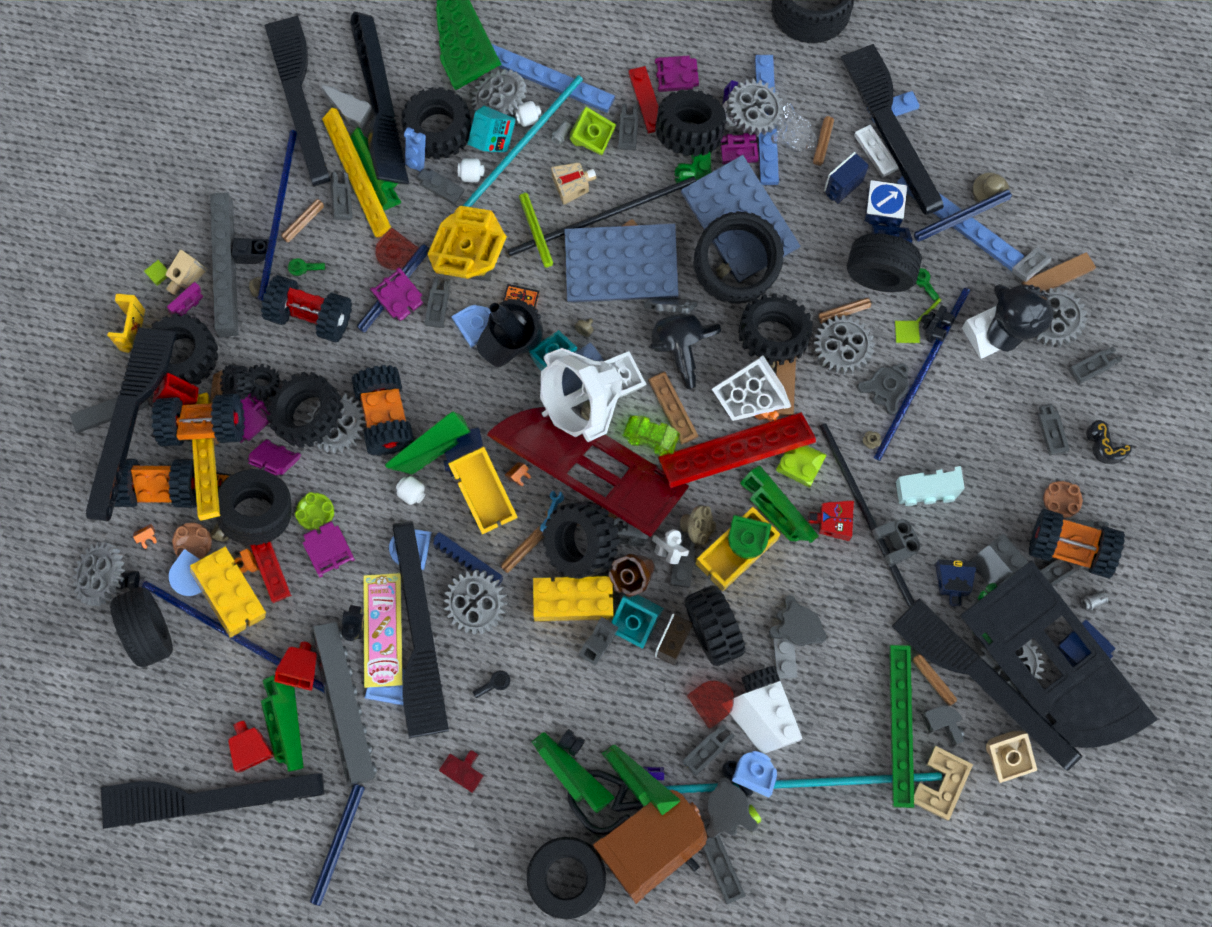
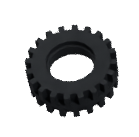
(780, 311)
(290, 397)

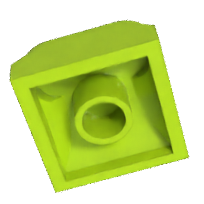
(592, 131)
(801, 464)

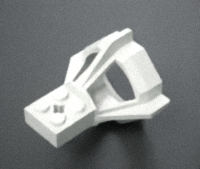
(601, 385)

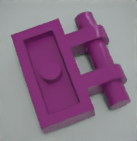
(732, 151)
(186, 300)

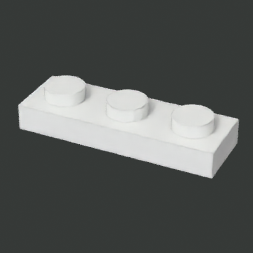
(876, 151)

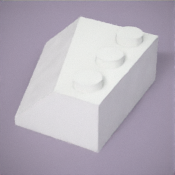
(752, 391)
(766, 718)

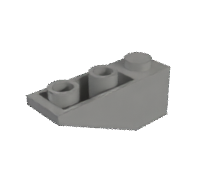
(352, 110)

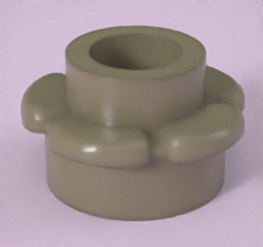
(723, 270)
(872, 444)

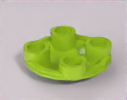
(314, 511)

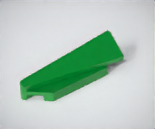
(383, 189)
(430, 445)
(777, 506)
(283, 723)
(571, 774)
(639, 781)

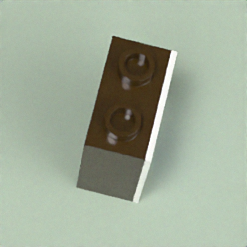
(673, 639)

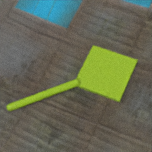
(909, 330)

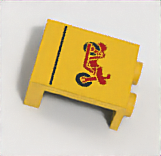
(135, 314)

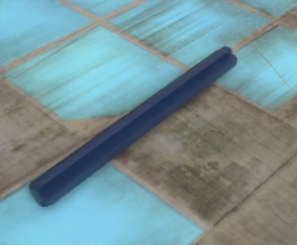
(962, 215)
(408, 269)
(337, 845)

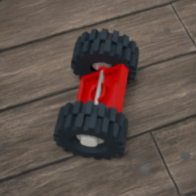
(285, 300)

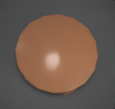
(1063, 498)
(192, 538)

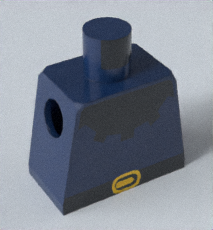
(955, 579)

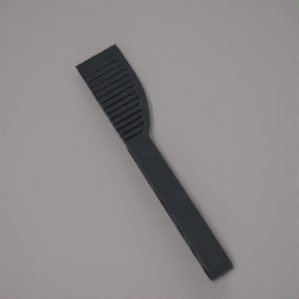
(291, 58)
(876, 90)
(382, 132)
(144, 373)
(944, 647)
(421, 682)
(156, 801)

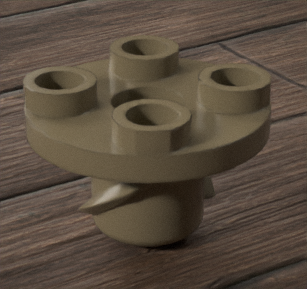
(988, 185)
(698, 524)

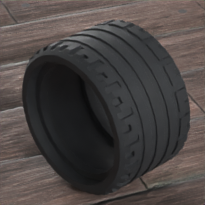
(811, 25)
(760, 229)

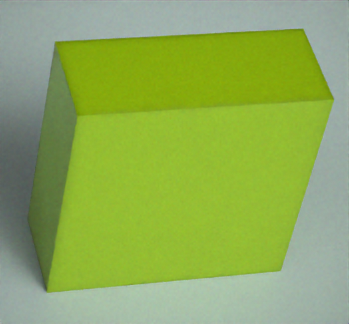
(156, 272)

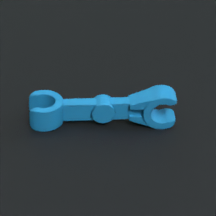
(555, 501)

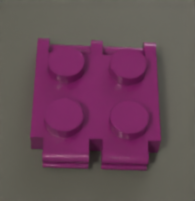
(678, 73)
(398, 295)
(254, 418)
(273, 458)
(327, 548)

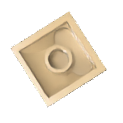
(1011, 755)

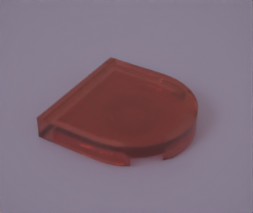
(394, 250)
(712, 701)

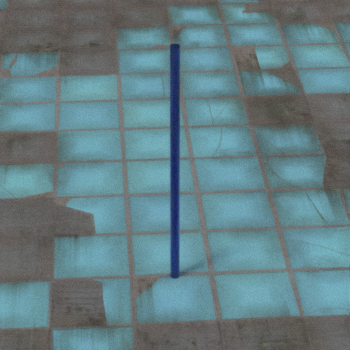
(277, 215)
(919, 379)
(218, 627)

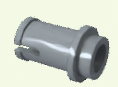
(560, 134)
(1092, 601)

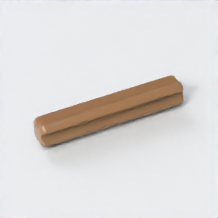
(823, 141)
(302, 220)
(845, 310)
(522, 550)
(934, 680)

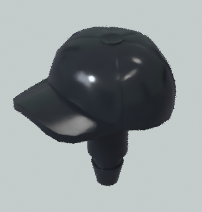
(1019, 316)
(510, 331)
(678, 334)

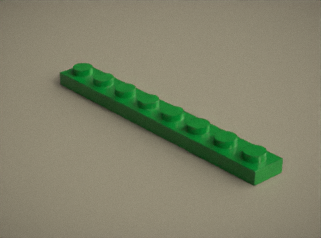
(901, 727)

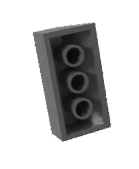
(998, 560)

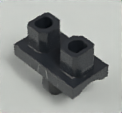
(934, 322)
(352, 623)

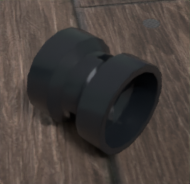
(131, 580)
(569, 742)

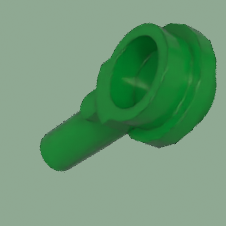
(298, 267)
(923, 281)

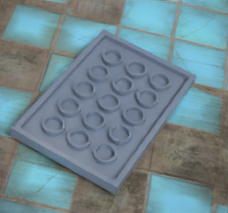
(732, 190)
(621, 263)

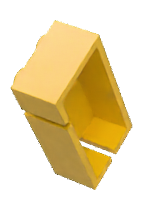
(483, 489)
(723, 562)
(227, 591)
(573, 598)

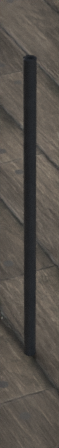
(606, 214)
(865, 511)

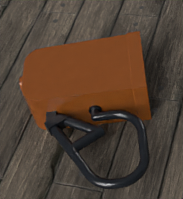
(648, 844)

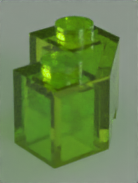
(643, 432)

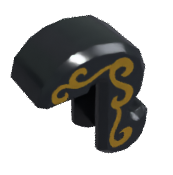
(1103, 447)

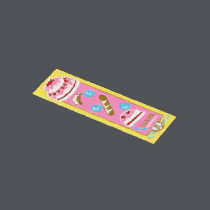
(382, 630)

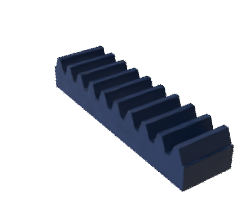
(463, 557)

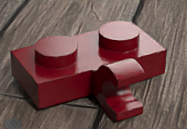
(462, 772)

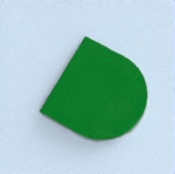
(748, 537)

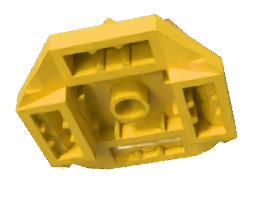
(467, 243)

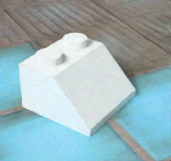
(976, 332)

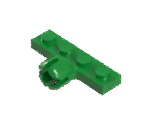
(699, 168)

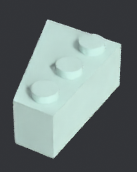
(930, 487)

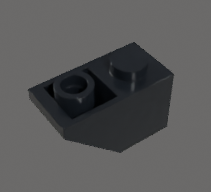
(249, 250)

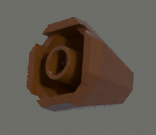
(631, 574)

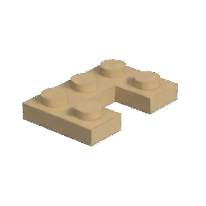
(945, 799)

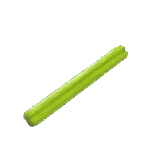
(536, 230)

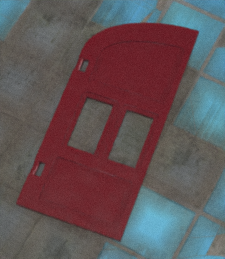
(637, 497)

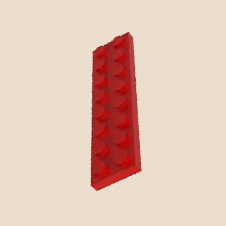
(736, 449)

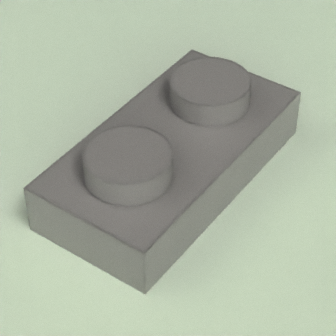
(1031, 264)
(785, 658)

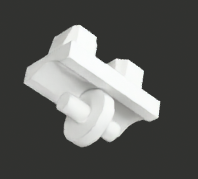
(671, 545)

